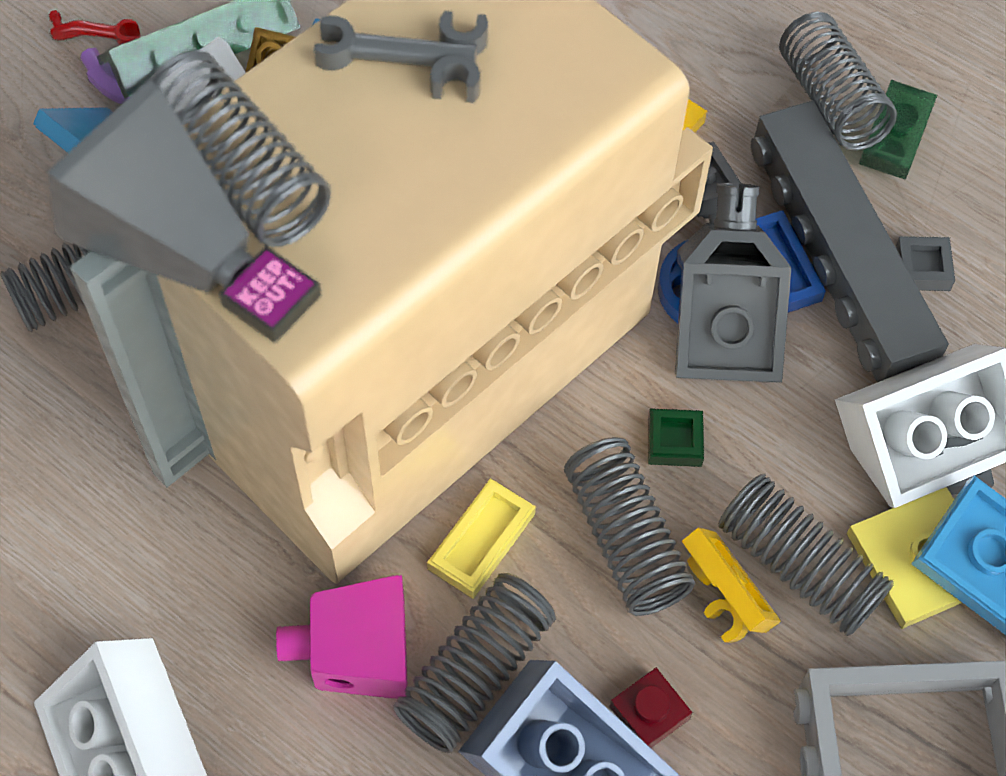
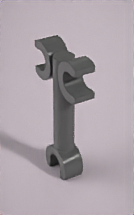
(450, 58)

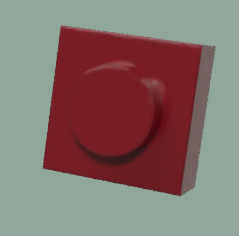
(651, 708)

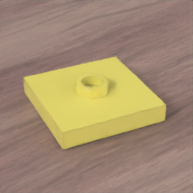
(892, 543)

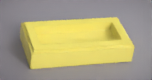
(481, 538)

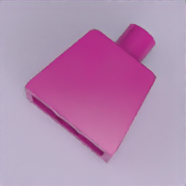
(353, 639)

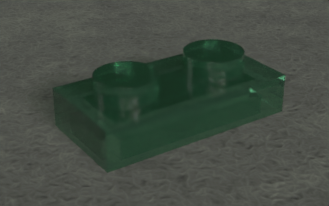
(897, 150)

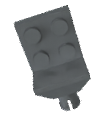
(732, 296)

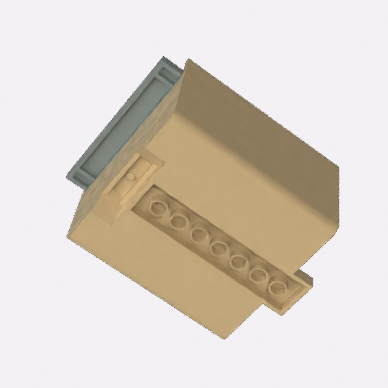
(456, 266)

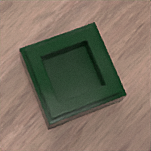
(675, 437)

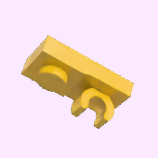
(715, 564)

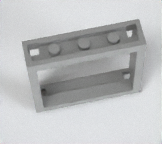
(820, 684)

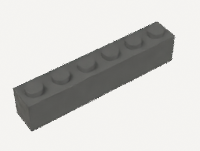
(846, 242)

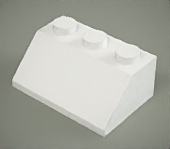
(907, 418)
(117, 715)

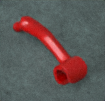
(123, 31)

